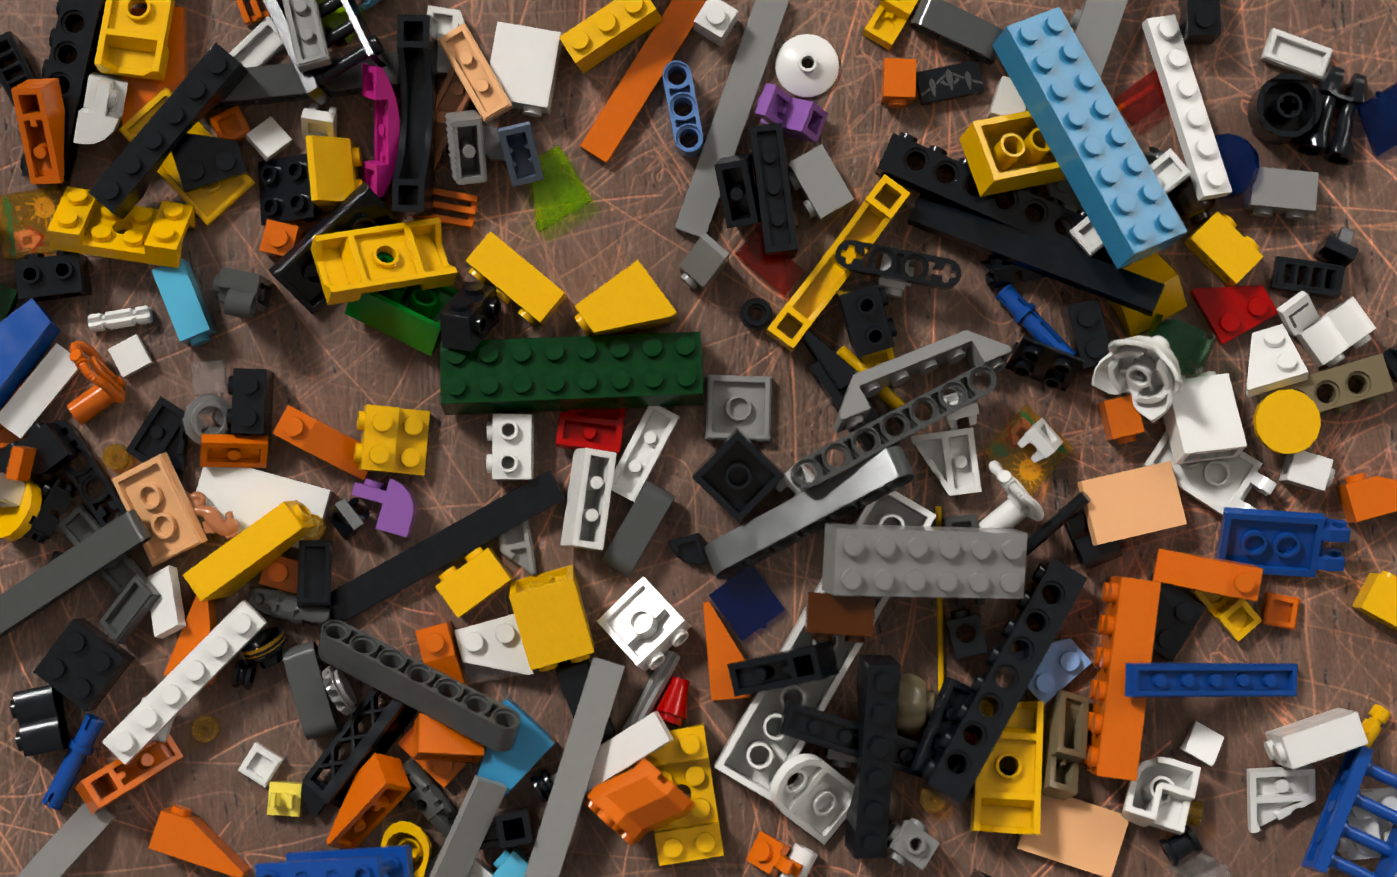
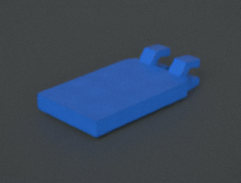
(1282, 541)

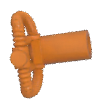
(107, 386)

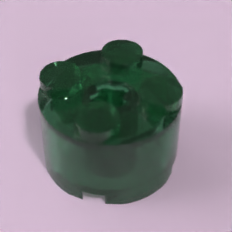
(1185, 342)

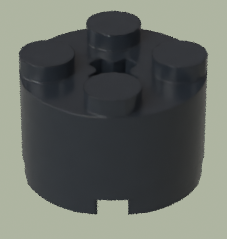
(1297, 97)

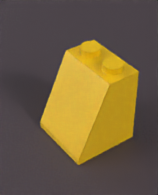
(625, 305)
(551, 618)

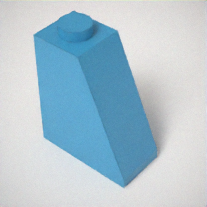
(529, 747)

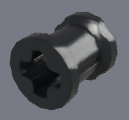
(1180, 846)

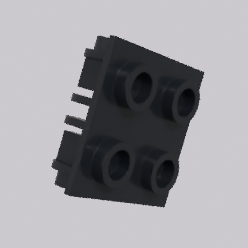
(286, 190)
(1044, 363)

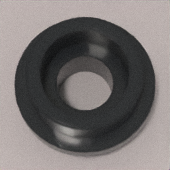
(763, 306)

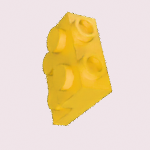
(392, 440)

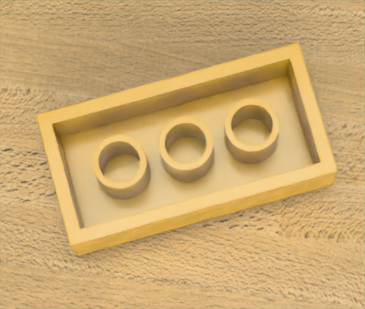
(1008, 154)

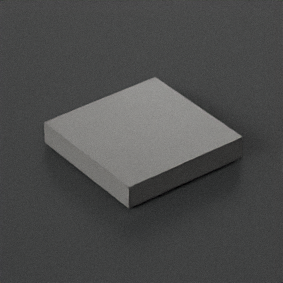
(739, 404)

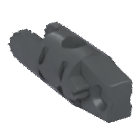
(283, 607)
(429, 798)

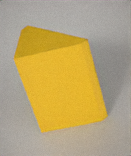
(1170, 301)

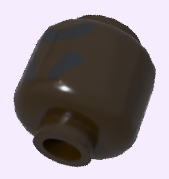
(1187, 205)

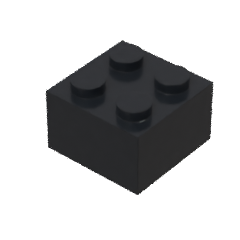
(738, 475)
(84, 664)

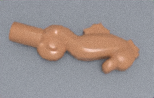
(213, 519)

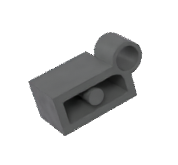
(242, 292)

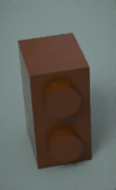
(839, 616)

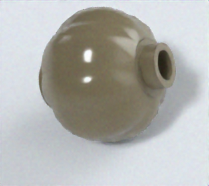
(913, 704)

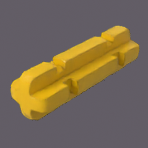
(1371, 726)

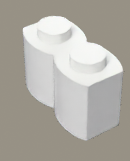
(1336, 332)

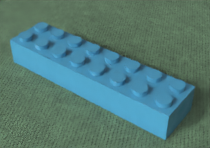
(1088, 137)

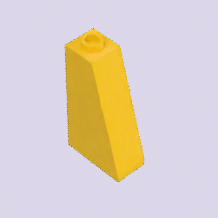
(250, 551)

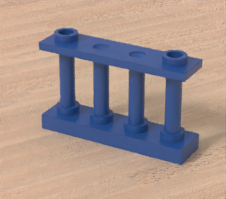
(1334, 822)
(347, 862)

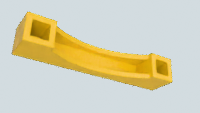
(827, 276)

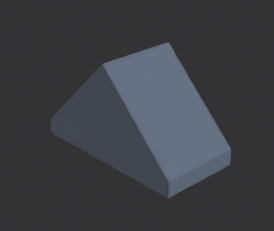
(520, 153)

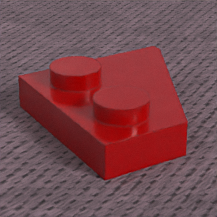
(1233, 309)
(591, 429)

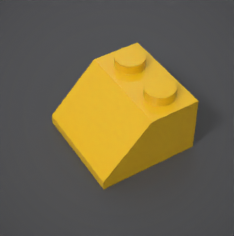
(332, 169)

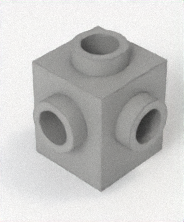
(910, 844)

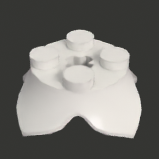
(1144, 370)

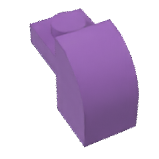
(798, 117)
(398, 505)

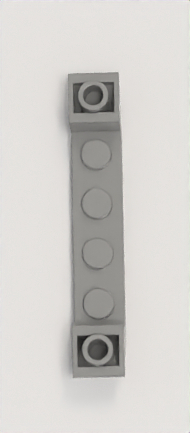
(867, 383)

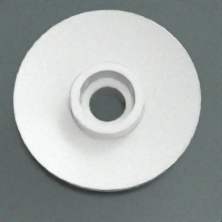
(806, 81)

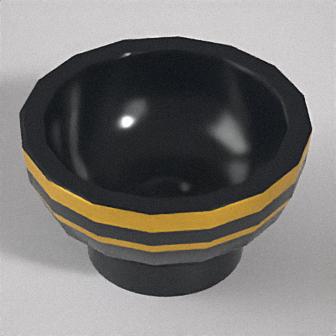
(266, 647)

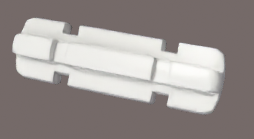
(120, 318)

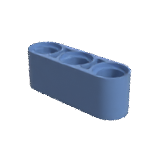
(682, 94)

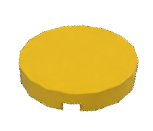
(1287, 421)
(15, 520)

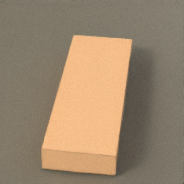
(475, 73)

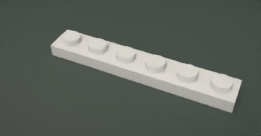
(1186, 107)
(185, 682)

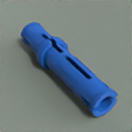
(1027, 316)
(79, 749)

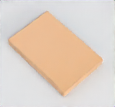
(1132, 503)
(162, 506)
(1077, 835)

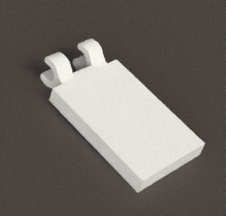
(1215, 482)

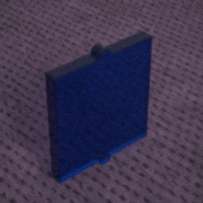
(1380, 120)
(746, 602)

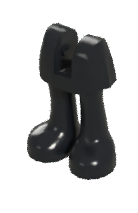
(1315, 141)

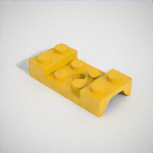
(135, 43)
(90, 229)
(350, 263)
(1012, 801)
(698, 833)

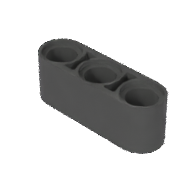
(956, 29)
(638, 529)
(313, 703)

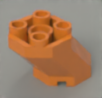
(638, 802)

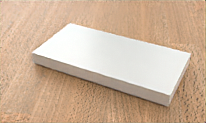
(255, 493)

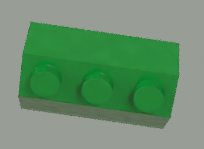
(404, 312)

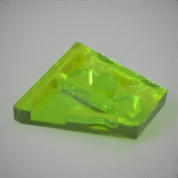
(559, 192)

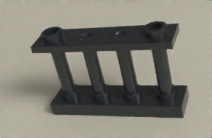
(317, 80)

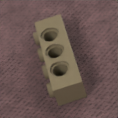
(1369, 372)

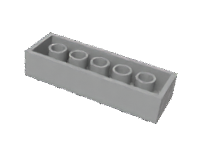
(924, 561)

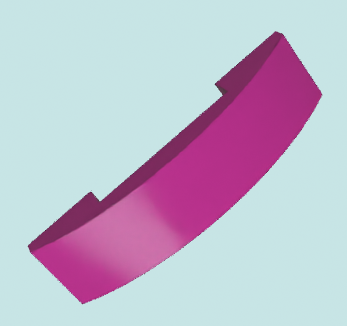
(376, 86)

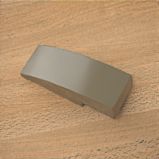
(1064, 745)

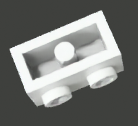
(511, 447)

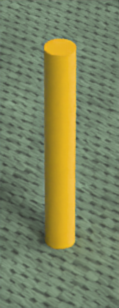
(886, 393)

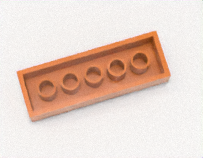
(1126, 638)

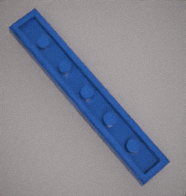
(1211, 680)

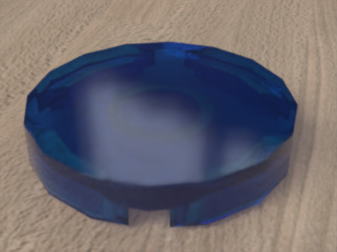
(1240, 162)

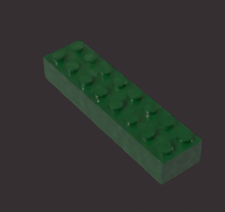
(573, 373)

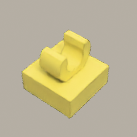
(285, 798)

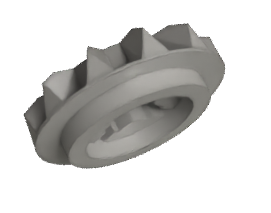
(204, 405)
(339, 690)

